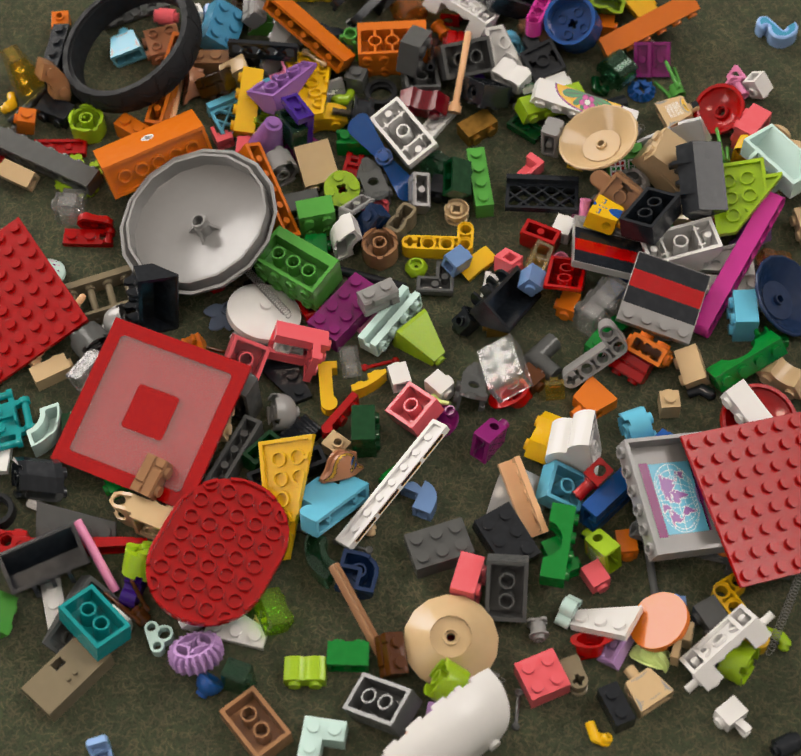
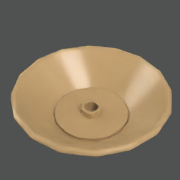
(598, 137)
(446, 615)

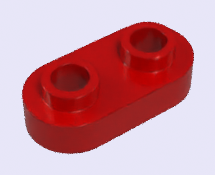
(92, 221)

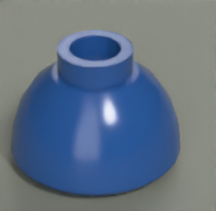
(208, 685)

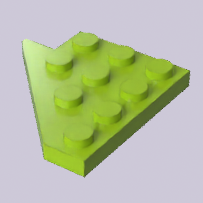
(746, 189)

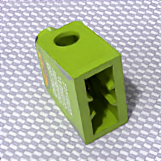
(602, 546)

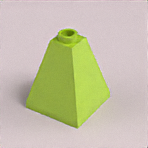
(420, 339)

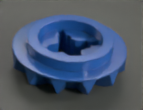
(637, 95)

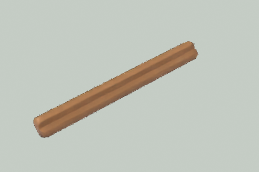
(354, 604)

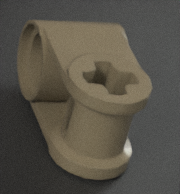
(575, 672)

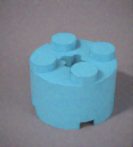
(636, 423)

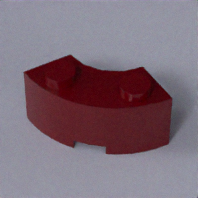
(425, 103)

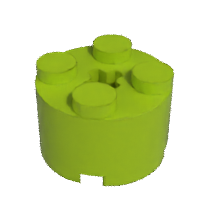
(87, 124)
(338, 180)
(135, 560)
(739, 663)
(445, 678)

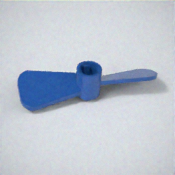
(365, 133)

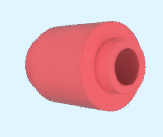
(165, 16)

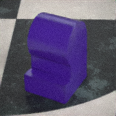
(128, 596)

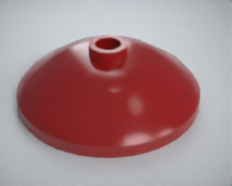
(717, 100)

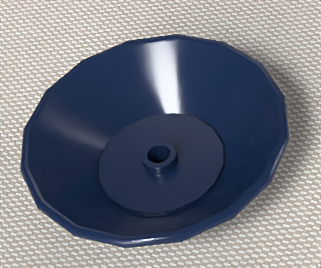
(780, 293)

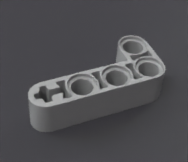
(574, 378)

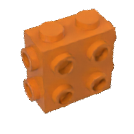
(655, 352)

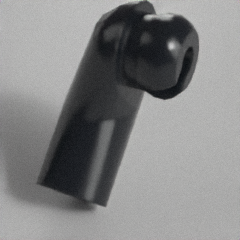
(702, 390)

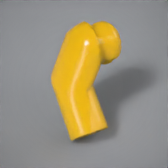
(10, 104)
(597, 737)

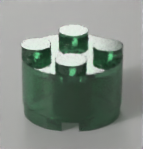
(617, 70)

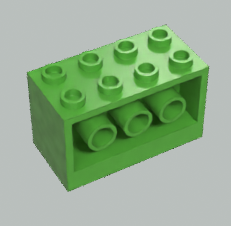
(298, 269)

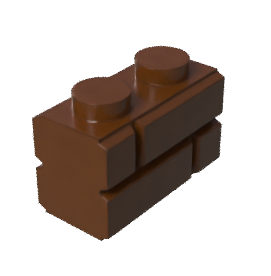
(391, 655)

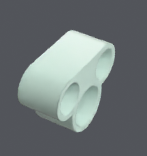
(567, 611)
(154, 637)

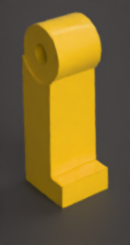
(328, 401)

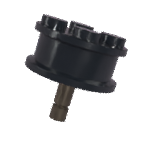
(358, 106)

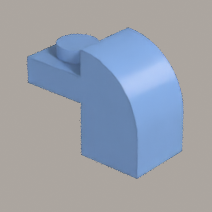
(425, 499)

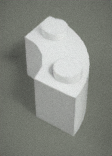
(344, 236)

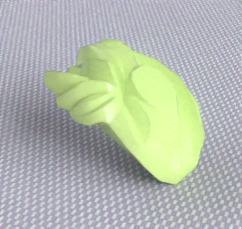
(655, 660)

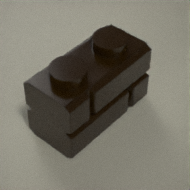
(216, 83)

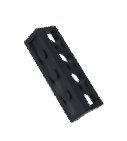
(264, 50)

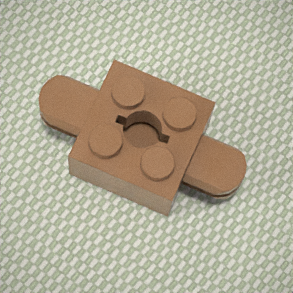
(616, 188)

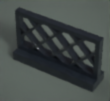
(542, 185)

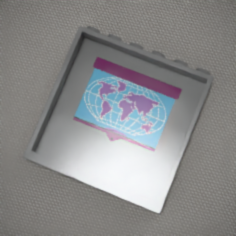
(667, 498)

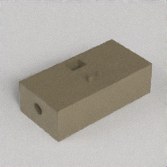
(65, 679)

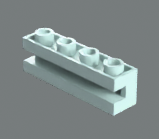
(382, 328)

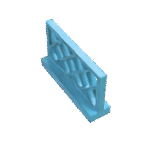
(221, 105)

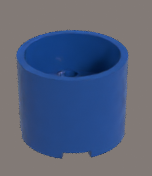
(559, 22)

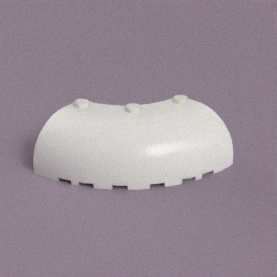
(462, 724)

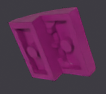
(651, 58)

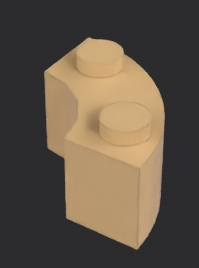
(782, 377)

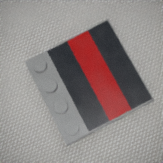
(602, 252)
(663, 298)

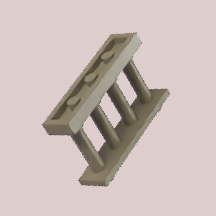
(99, 282)

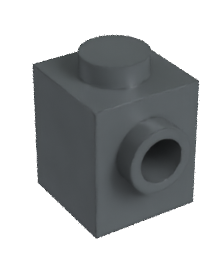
(356, 78)

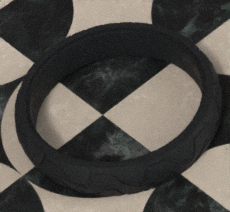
(151, 87)

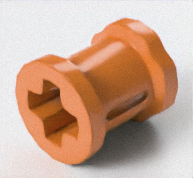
(439, 28)

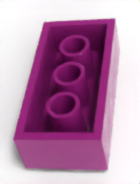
(341, 312)

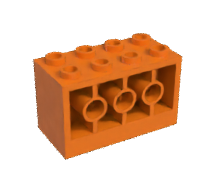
(380, 45)

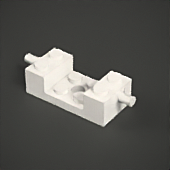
(468, 9)
(724, 637)

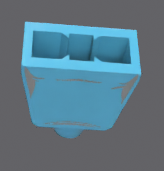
(126, 48)

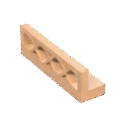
(522, 496)

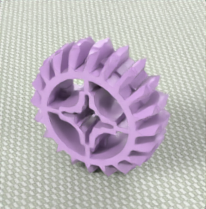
(195, 653)

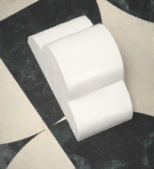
(404, 133)
(688, 244)
(575, 441)

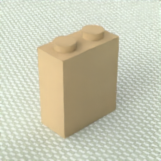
(663, 151)
(314, 163)

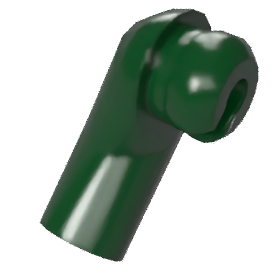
(600, 90)

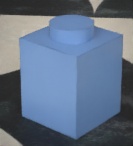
(456, 260)
(531, 279)

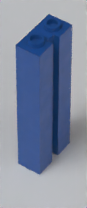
(607, 499)

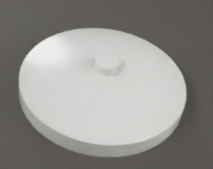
(255, 315)

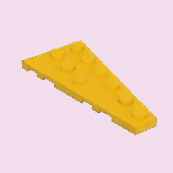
(316, 87)
(285, 473)

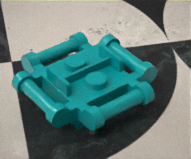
(10, 428)

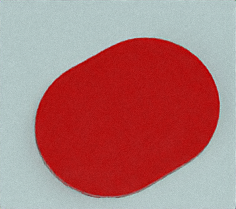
(217, 552)

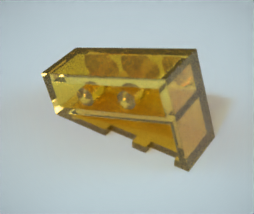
(20, 71)

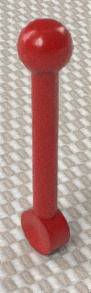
(365, 367)

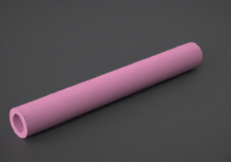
(96, 556)

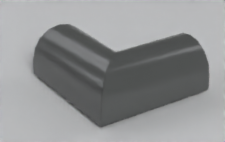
(437, 285)
(541, 353)

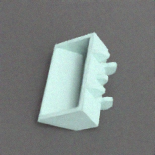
(779, 156)

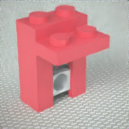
(299, 346)

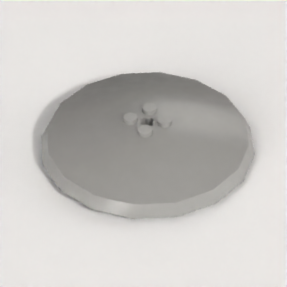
(201, 218)

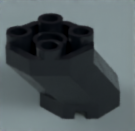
(38, 479)

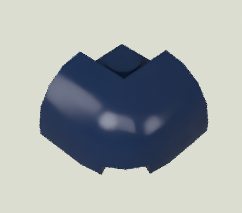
(361, 572)

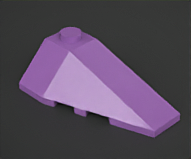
(269, 94)

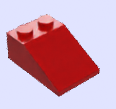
(563, 276)

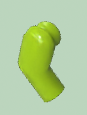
(343, 99)
(784, 641)

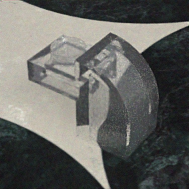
(350, 361)

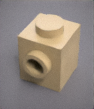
(669, 403)
(335, 441)

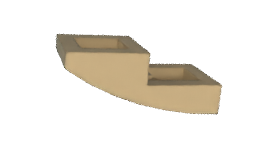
(685, 642)

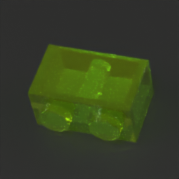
(273, 612)

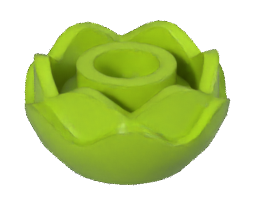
(421, 268)

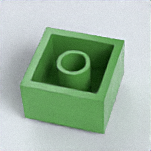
(315, 215)

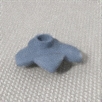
(218, 317)

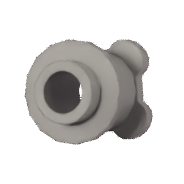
(538, 629)

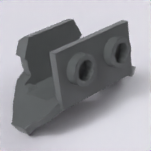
(370, 170)
(474, 375)

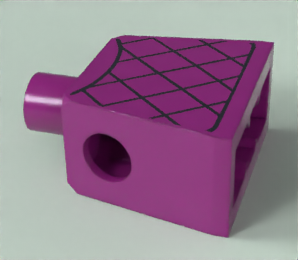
(488, 439)

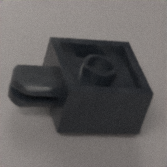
(541, 57)
(486, 93)

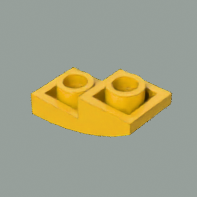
(481, 261)
(375, 381)

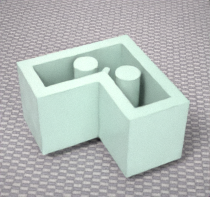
(322, 733)

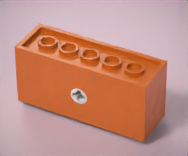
(132, 158)

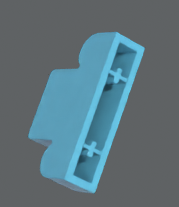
(330, 502)

